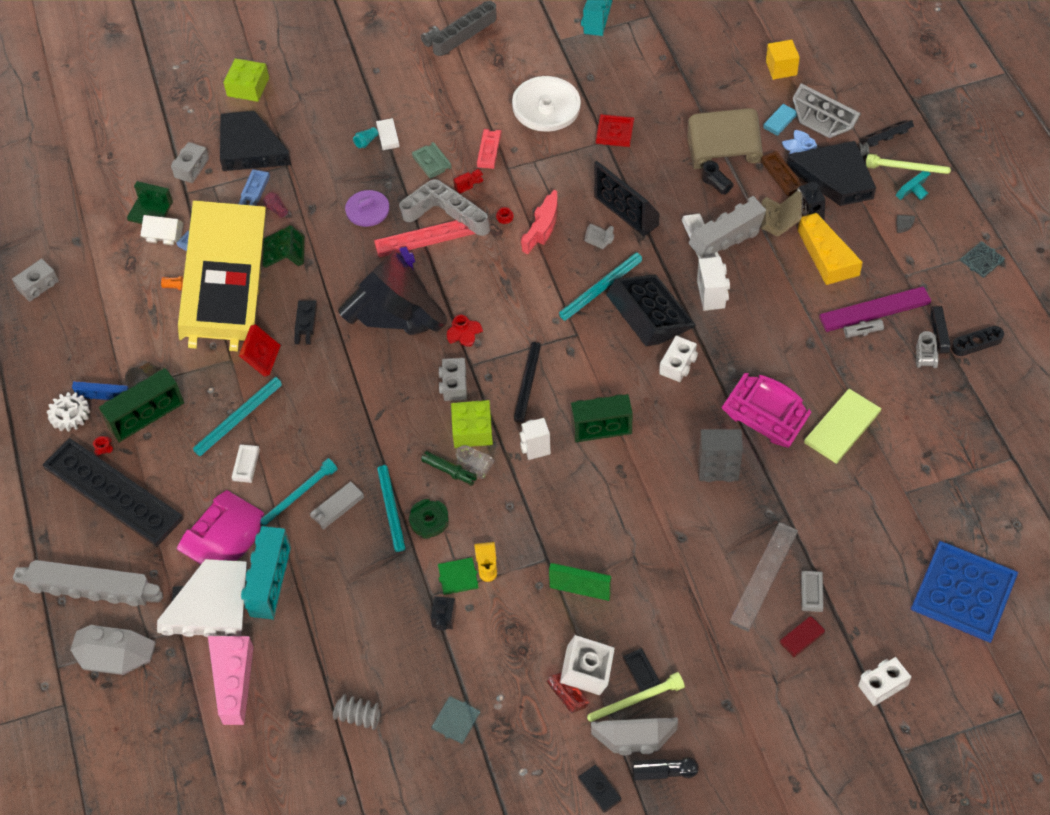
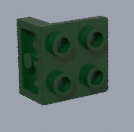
(151, 201)
(284, 244)

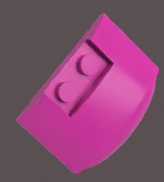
(767, 408)
(223, 530)

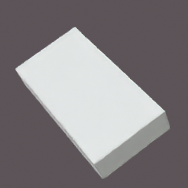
(387, 134)
(245, 463)

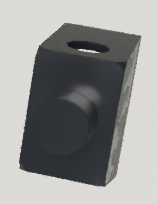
(812, 199)

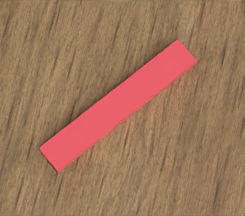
(422, 237)

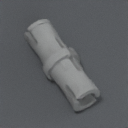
(851, 331)

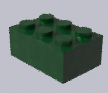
(601, 418)

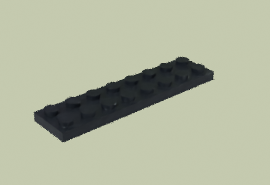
(113, 492)

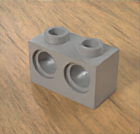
(453, 379)

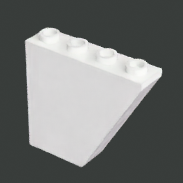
(208, 602)

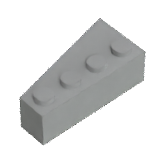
(728, 228)

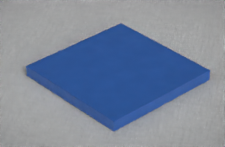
(964, 591)

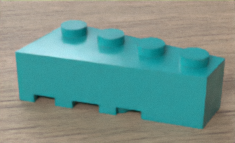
(595, 16)

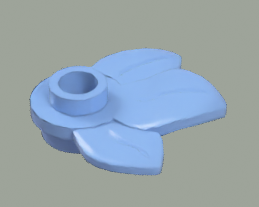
(800, 143)

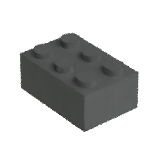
(720, 455)

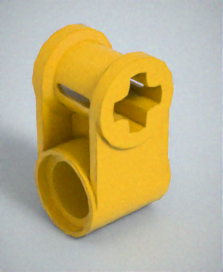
(486, 561)

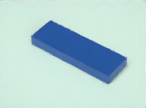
(97, 390)

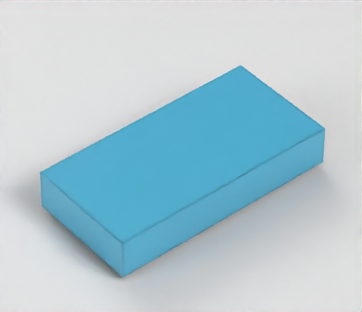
(780, 119)

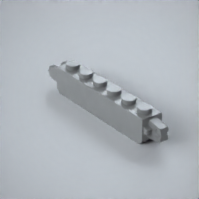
(88, 583)

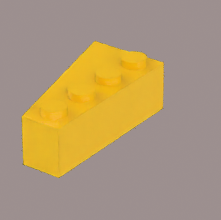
(828, 251)

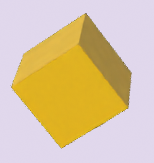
(782, 59)

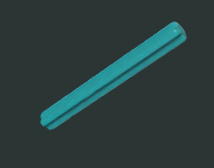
(391, 508)

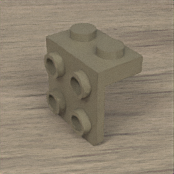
(782, 216)

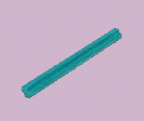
(600, 286)
(237, 416)

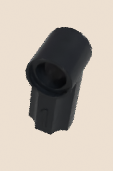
(713, 176)

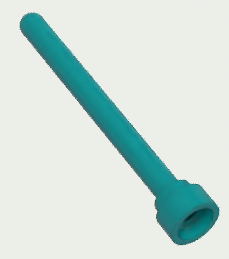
(327, 468)

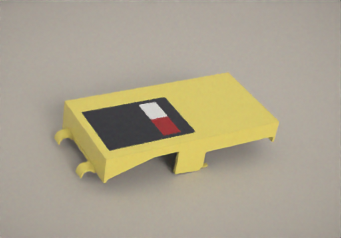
(221, 272)

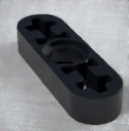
(940, 329)
(982, 334)

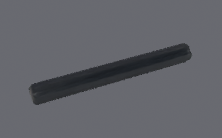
(527, 382)

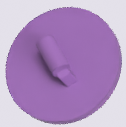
(367, 208)

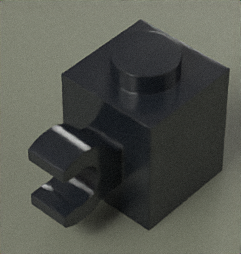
(443, 613)

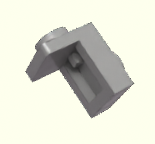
(599, 236)

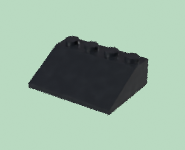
(624, 201)
(649, 308)

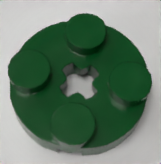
(431, 528)

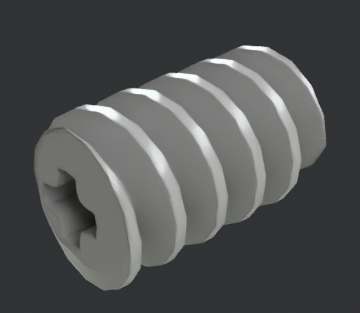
(357, 712)

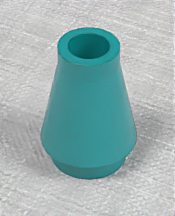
(363, 138)

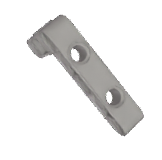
(438, 194)

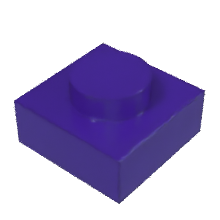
(408, 257)

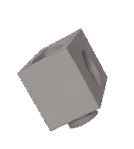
(190, 162)
(35, 280)

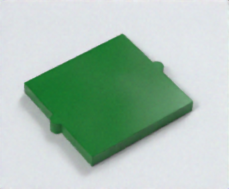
(458, 576)

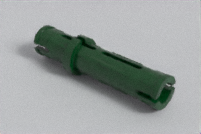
(455, 471)

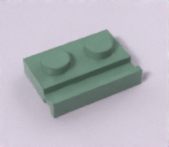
(431, 160)

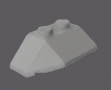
(823, 113)
(111, 649)
(635, 734)

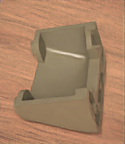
(724, 135)

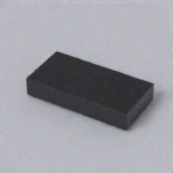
(641, 670)

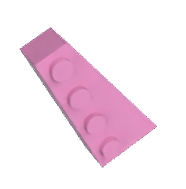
(231, 674)

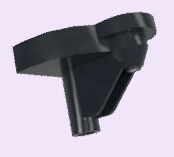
(394, 300)

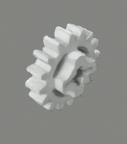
(69, 410)

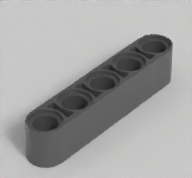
(464, 28)

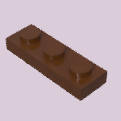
(781, 173)

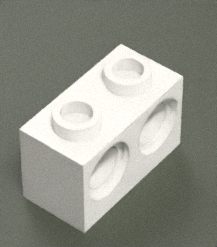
(675, 357)
(887, 685)

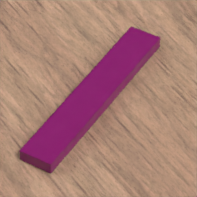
(875, 309)

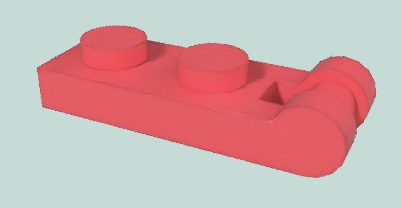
(489, 149)

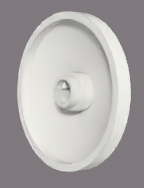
(546, 103)

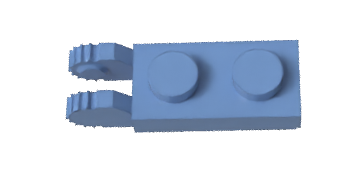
(254, 187)

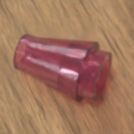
(274, 203)

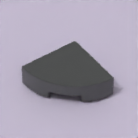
(904, 223)

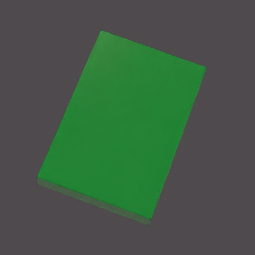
(580, 581)

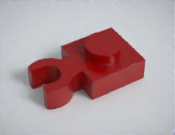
(465, 182)

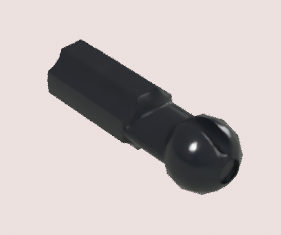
(662, 769)

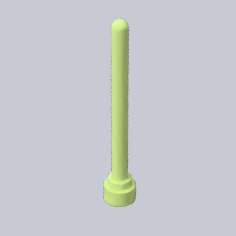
(874, 161)
(674, 683)

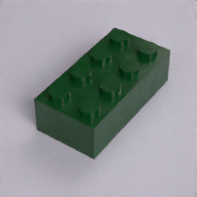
(141, 405)

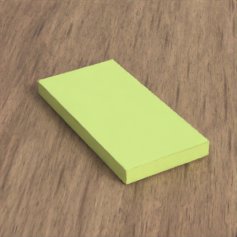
(842, 426)

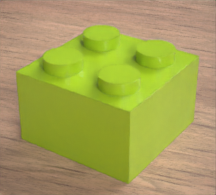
(246, 79)
(471, 423)

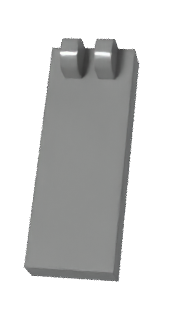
(337, 505)

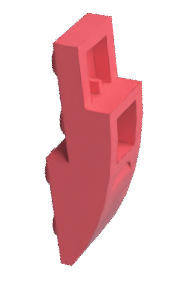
(544, 223)

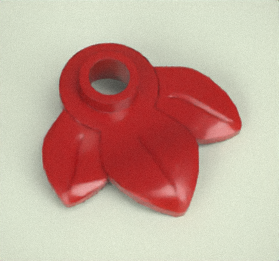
(463, 333)

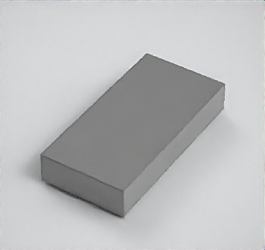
(812, 591)

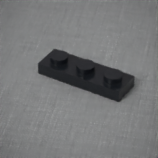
(887, 133)

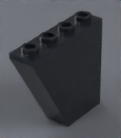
(249, 143)
(837, 171)

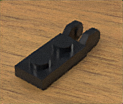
(305, 321)

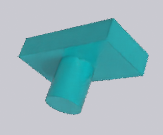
(914, 186)

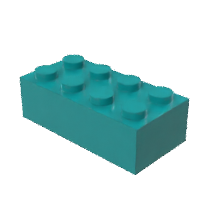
(266, 572)

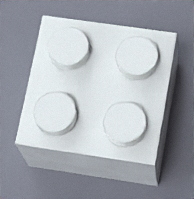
(712, 283)
(587, 665)

